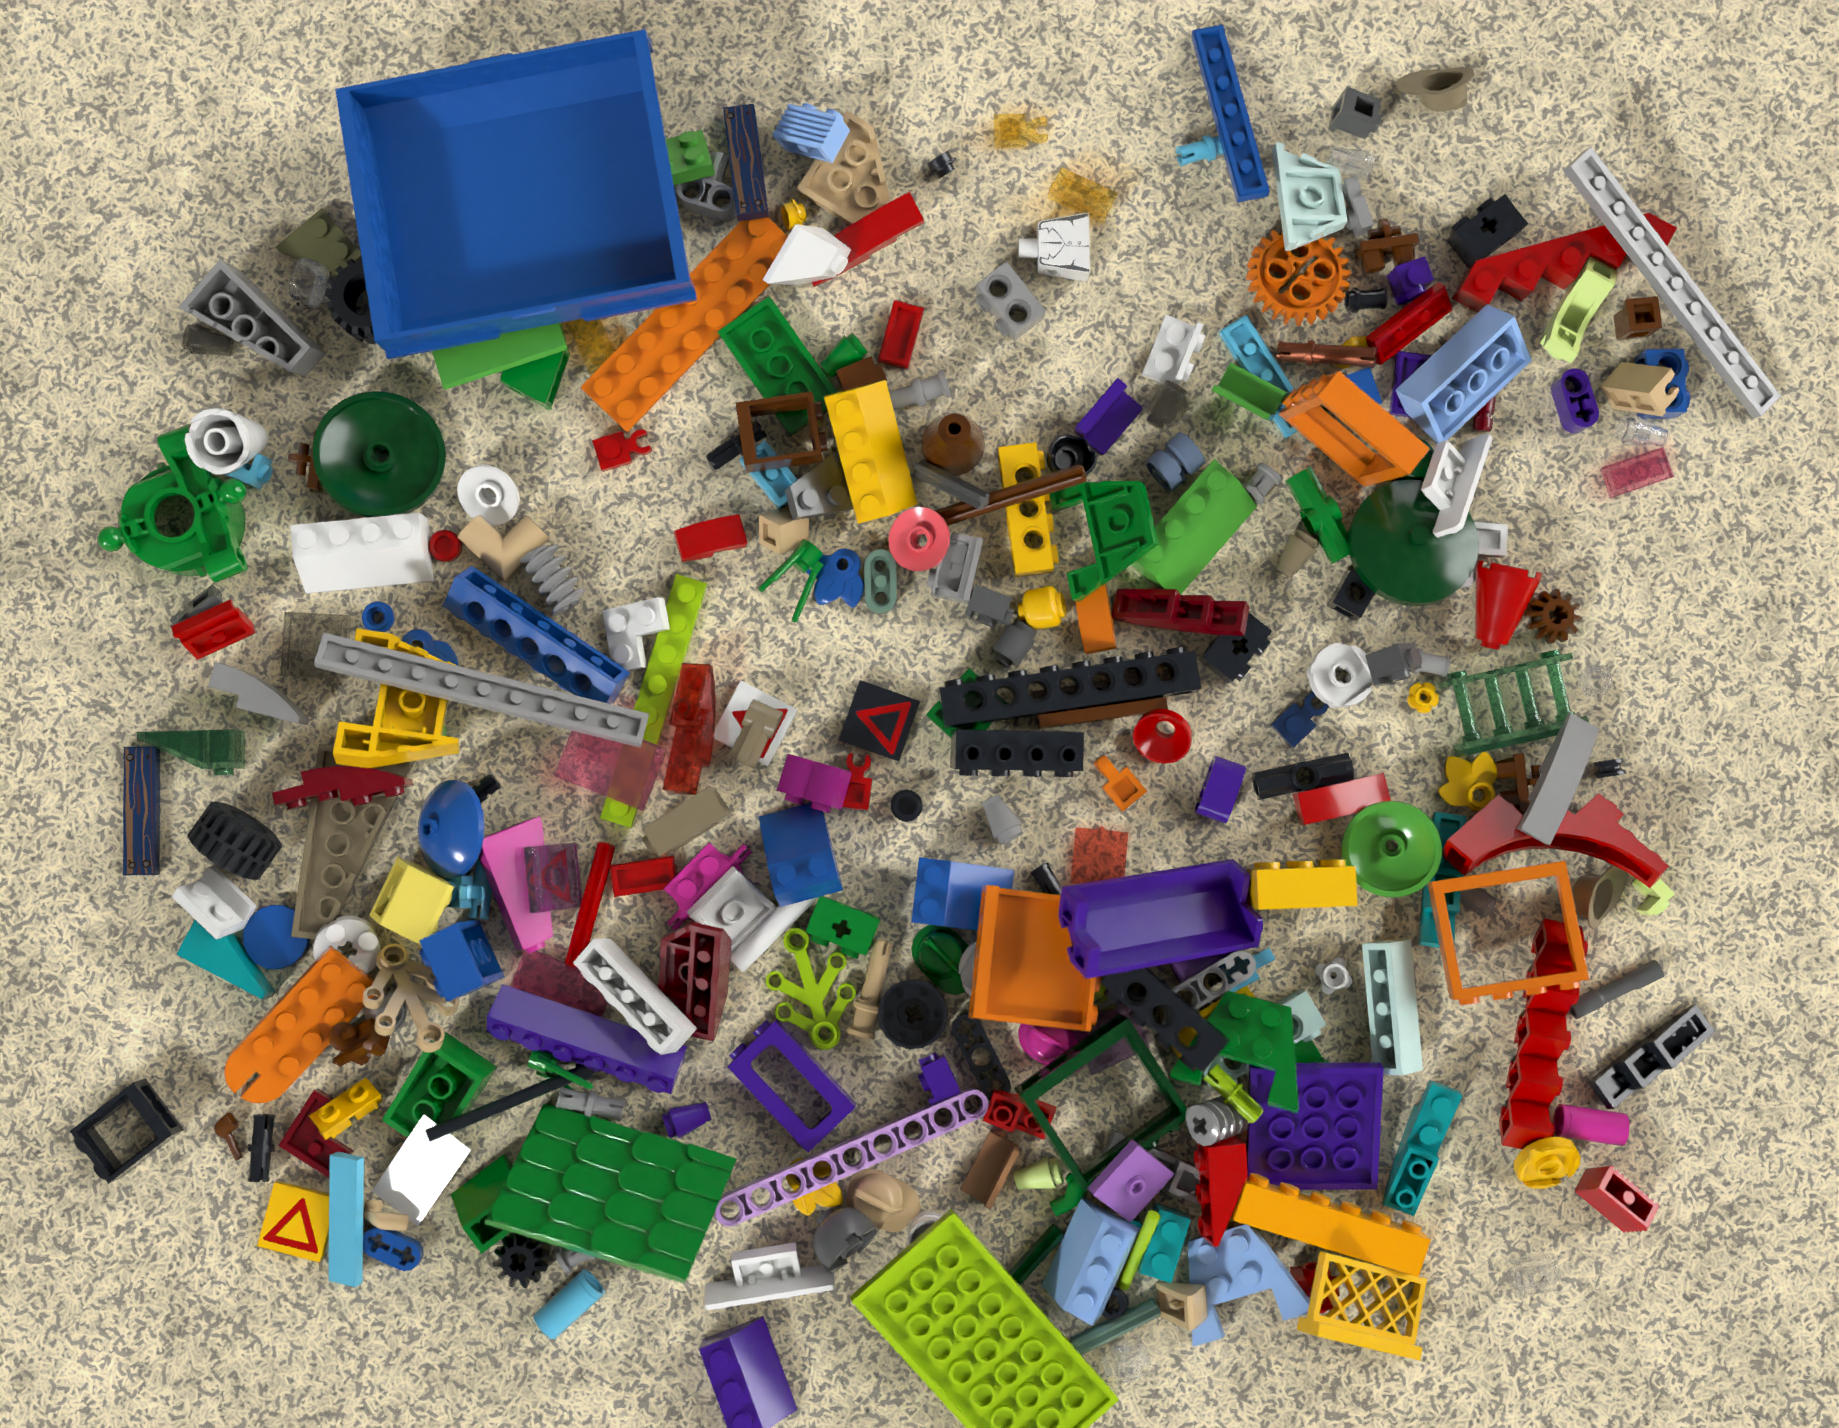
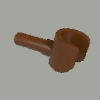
(224, 1129)

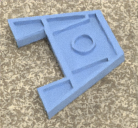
(1237, 1269)

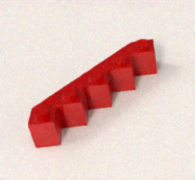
(1552, 260)
(1540, 1041)

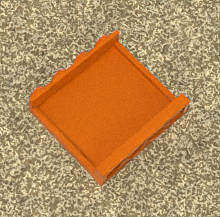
(1025, 965)

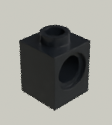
(1343, 603)

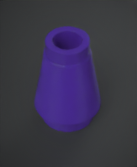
(685, 1119)

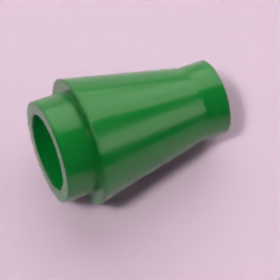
(845, 352)

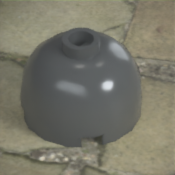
(841, 1235)

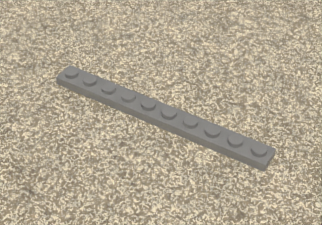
(1671, 282)
(480, 689)

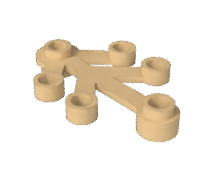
(410, 994)

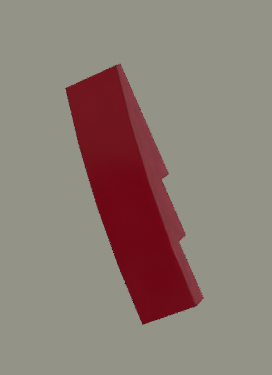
(1180, 612)

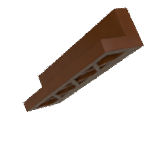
(1098, 713)

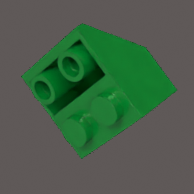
(475, 1201)

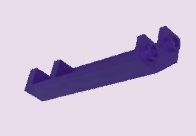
(1159, 918)

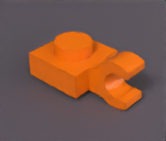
(1121, 786)

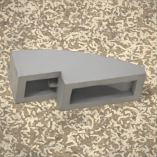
(256, 694)

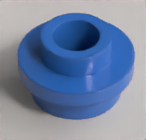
(369, 613)

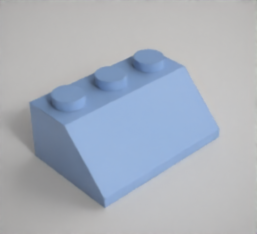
(1089, 1261)

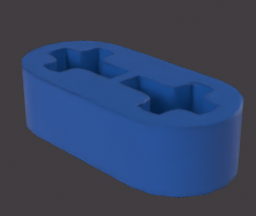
(390, 1255)

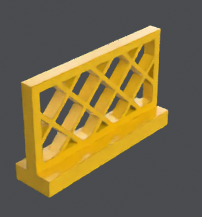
(1365, 1335)

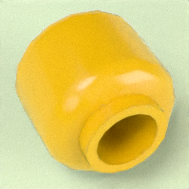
(1042, 608)

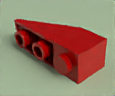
(1222, 1178)

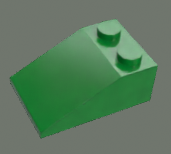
(440, 1086)

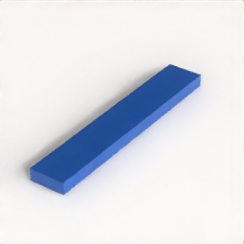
(1230, 113)

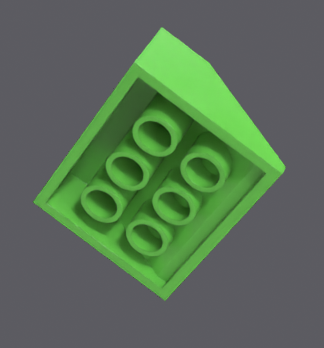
(484, 358)

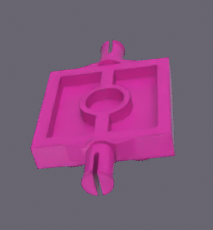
(700, 876)

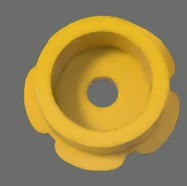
(793, 214)
(1414, 697)

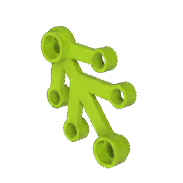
(812, 994)

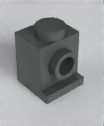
(1355, 113)
(989, 607)
(1393, 663)

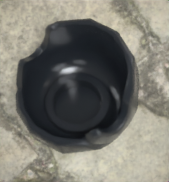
(1070, 451)

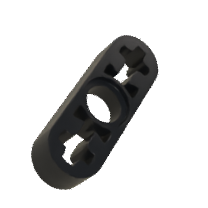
(962, 1038)

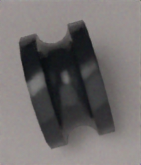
(1609, 768)
(1122, 1301)

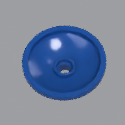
(451, 828)

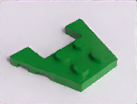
(1118, 527)
(1260, 1037)

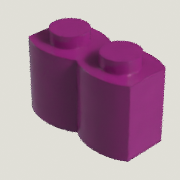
(813, 782)

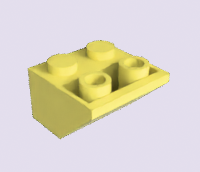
(411, 900)

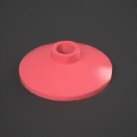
(905, 538)

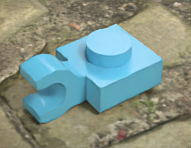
(464, 891)
(1262, 958)

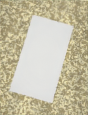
(420, 1171)

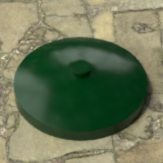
(379, 454)
(1400, 555)

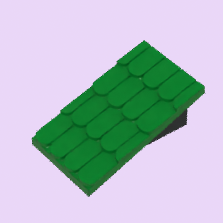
(612, 1192)

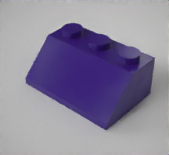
(747, 1376)

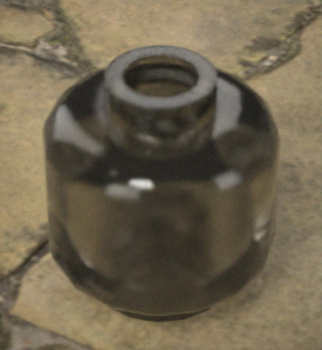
(1165, 404)

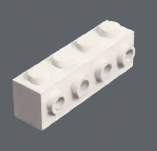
(634, 996)

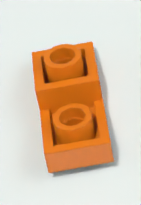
(1096, 622)

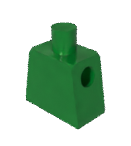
(537, 379)

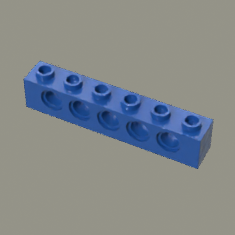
(534, 637)

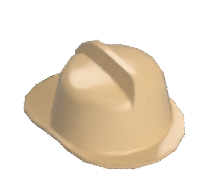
(883, 1199)

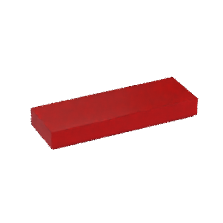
(1409, 323)

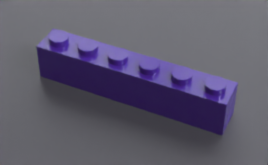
(582, 1039)

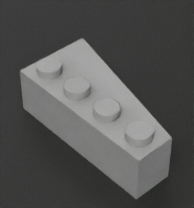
(247, 315)

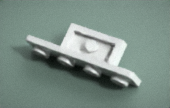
(1453, 481)
(766, 1276)

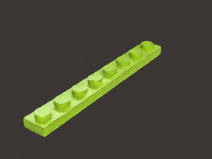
(663, 674)

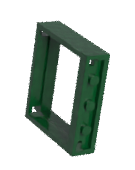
(1077, 1057)

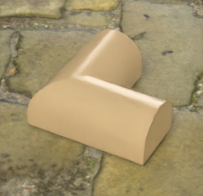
(501, 552)

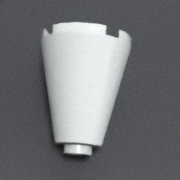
(223, 440)

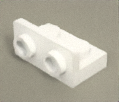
(1173, 351)
(215, 903)

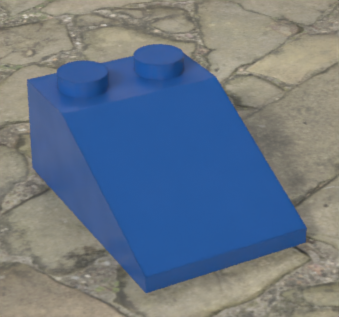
(799, 854)
(951, 891)

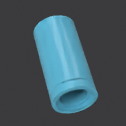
(568, 1304)

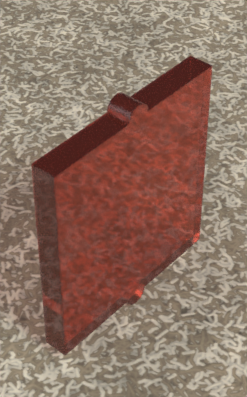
(1098, 855)

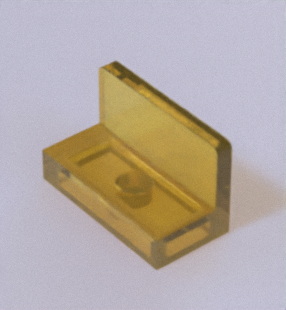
(1082, 195)

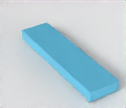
(1254, 356)
(346, 1219)

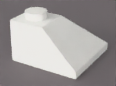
(808, 257)

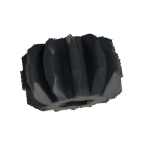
(527, 1270)

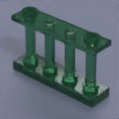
(1504, 734)

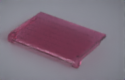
(612, 767)
(557, 982)

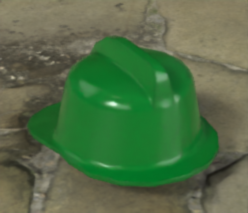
(938, 955)

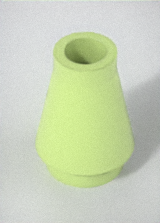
(1040, 1175)

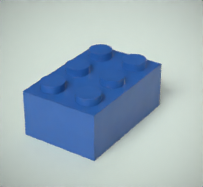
(460, 959)

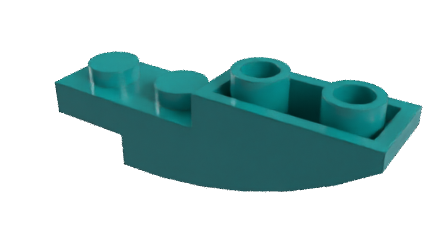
(1419, 1147)

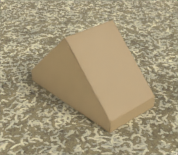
(1182, 1303)

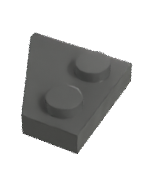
(820, 491)

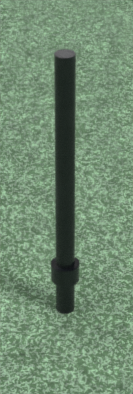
(505, 1103)

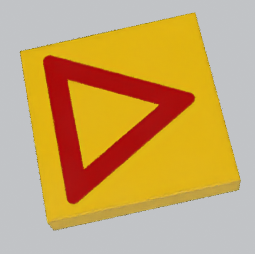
(296, 1222)

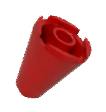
(1501, 601)

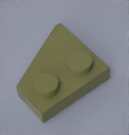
(321, 241)

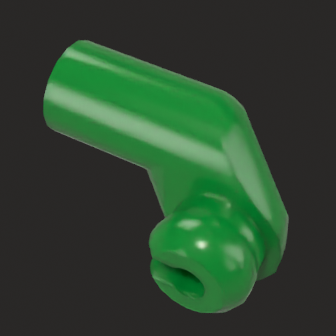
(1069, 1199)

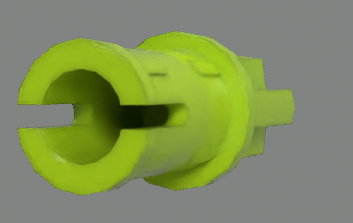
(1233, 1094)

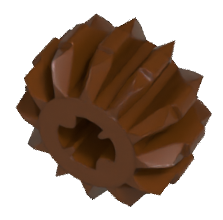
(1564, 610)

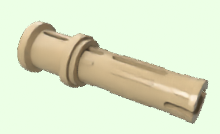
(868, 1004)

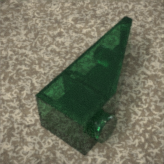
(205, 749)

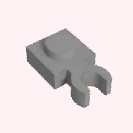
(1357, 209)

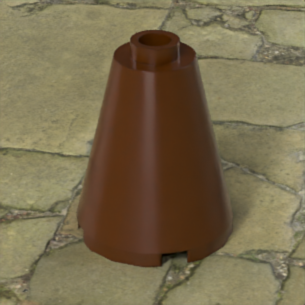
(953, 443)

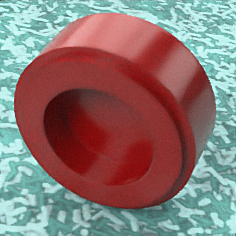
(445, 546)

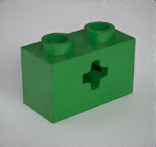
(831, 911)

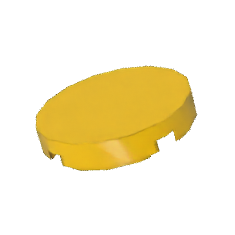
(1546, 1161)

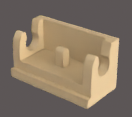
(1640, 388)

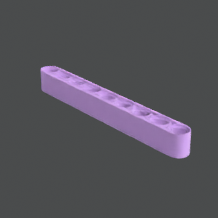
(839, 1168)

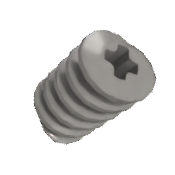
(552, 578)
(1214, 1121)

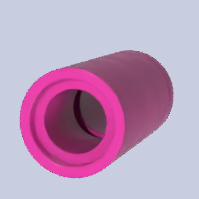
(1591, 1125)

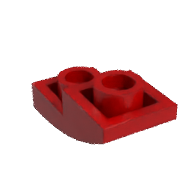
(710, 536)
(1009, 1112)

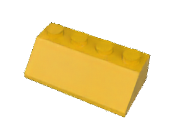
(871, 451)

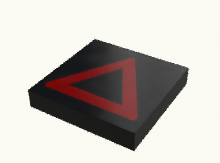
(879, 720)

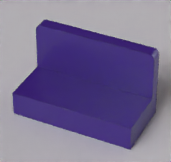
(1108, 418)

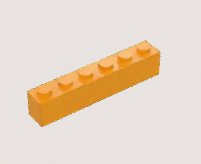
(1331, 1225)

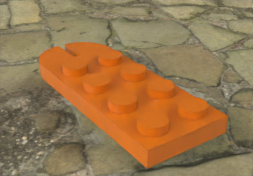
(297, 1028)

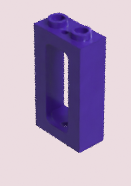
(778, 1035)

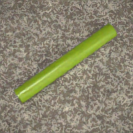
(1138, 1250)

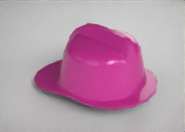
(1045, 1043)

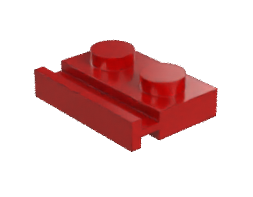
(213, 629)

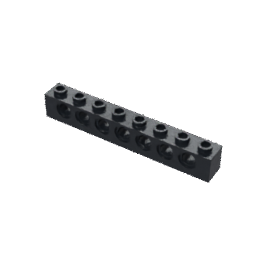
(1183, 680)

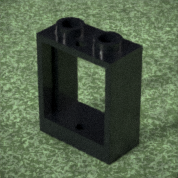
(152, 1111)

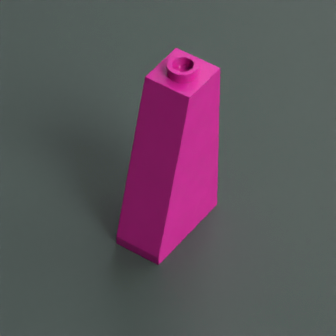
(506, 872)

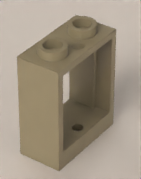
(685, 822)

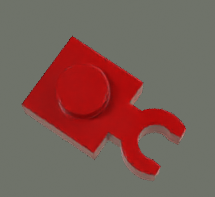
(616, 450)
(859, 787)

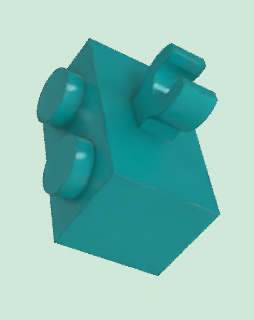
(1166, 1243)

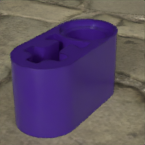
(1583, 392)
(1220, 789)

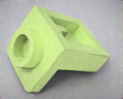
(1658, 899)

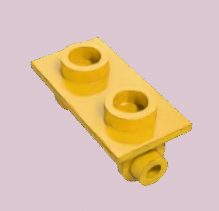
(355, 1101)

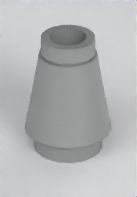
(1002, 820)

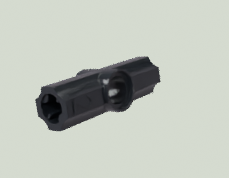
(1322, 773)

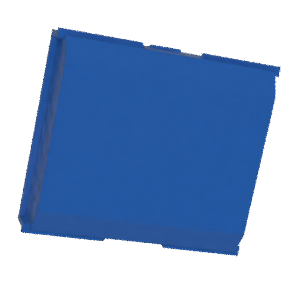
(513, 194)

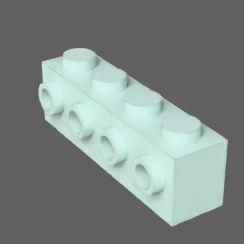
(1392, 1006)

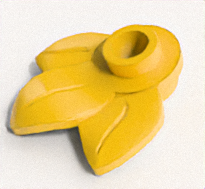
(1466, 778)
(826, 1196)

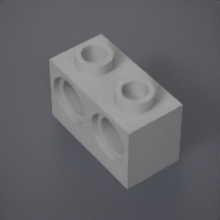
(1017, 298)

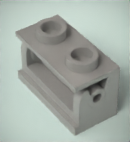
(957, 570)

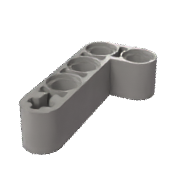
(1196, 983)

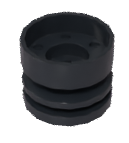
(895, 1020)

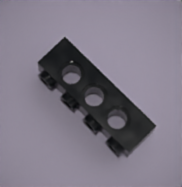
(1210, 1039)

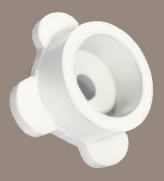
(1342, 978)

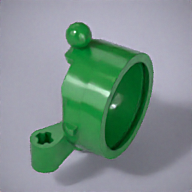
(218, 524)

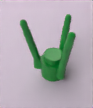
(804, 557)
(547, 1065)

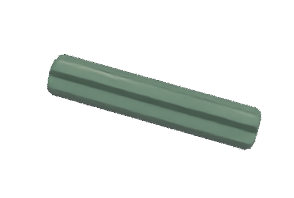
(1116, 1327)

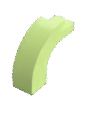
(1576, 308)

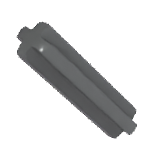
(951, 484)

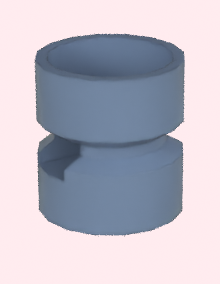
(1178, 458)

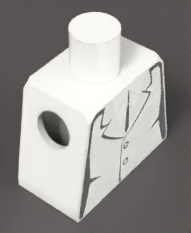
(1060, 247)

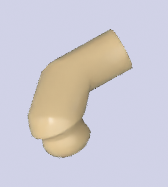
(383, 1220)

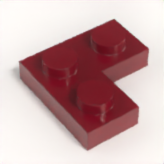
(306, 1141)

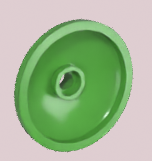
(1388, 870)

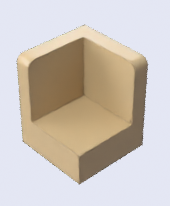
(780, 532)

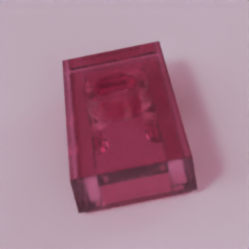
(1637, 472)

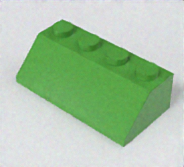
(1196, 529)

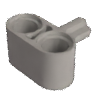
(711, 190)

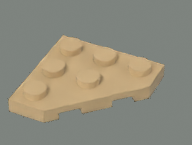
(855, 179)

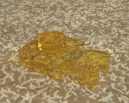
(1012, 131)

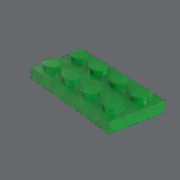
(776, 360)

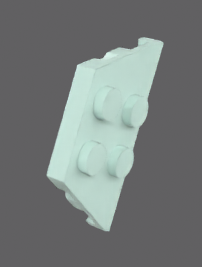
(1308, 197)

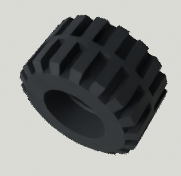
(344, 295)
(234, 840)

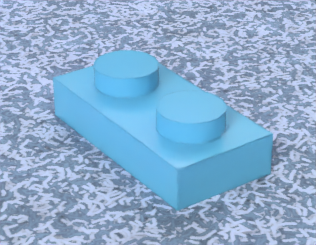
(772, 481)

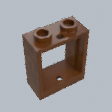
(775, 405)

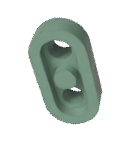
(880, 582)

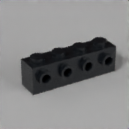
(1016, 750)

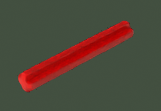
(590, 901)

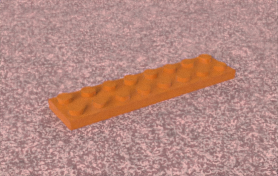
(681, 333)

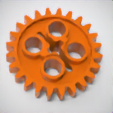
(1319, 293)

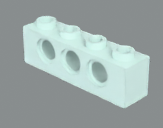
(1306, 1027)

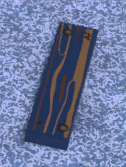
(746, 162)
(141, 811)

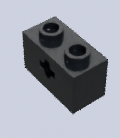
(1503, 224)
(1224, 662)

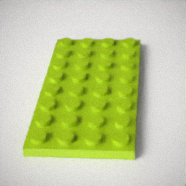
(980, 1336)

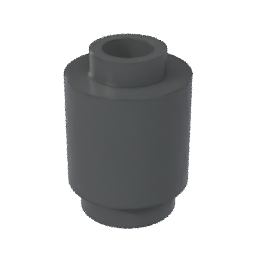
(1014, 644)

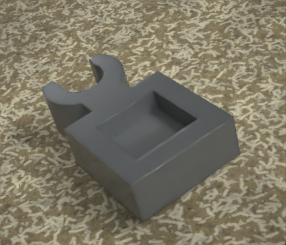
(207, 599)

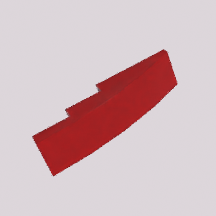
(878, 230)

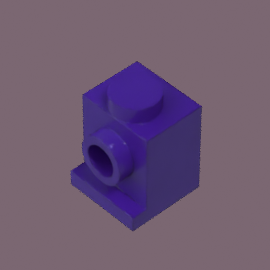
(1410, 280)
(937, 1077)

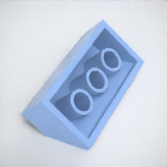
(1465, 373)

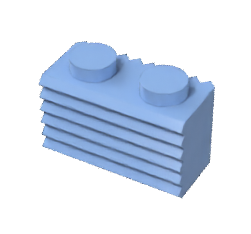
(811, 132)

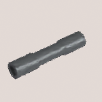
(1631, 981)

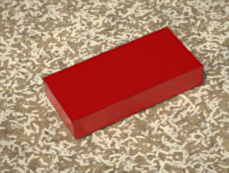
(901, 334)
(642, 875)

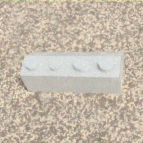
(362, 552)

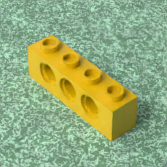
(1024, 559)

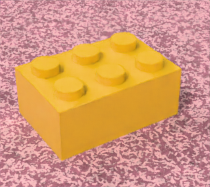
(1302, 885)

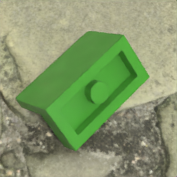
(1250, 392)

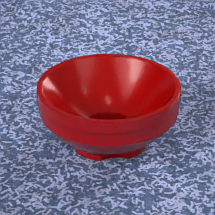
(1158, 745)

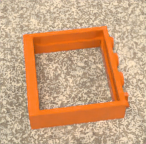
(1396, 445)
(1504, 989)

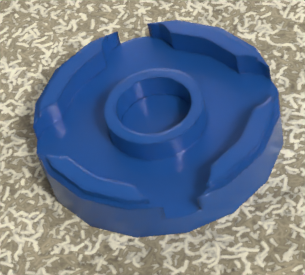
(269, 938)

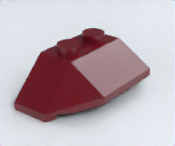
(696, 974)

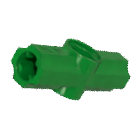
(1320, 514)

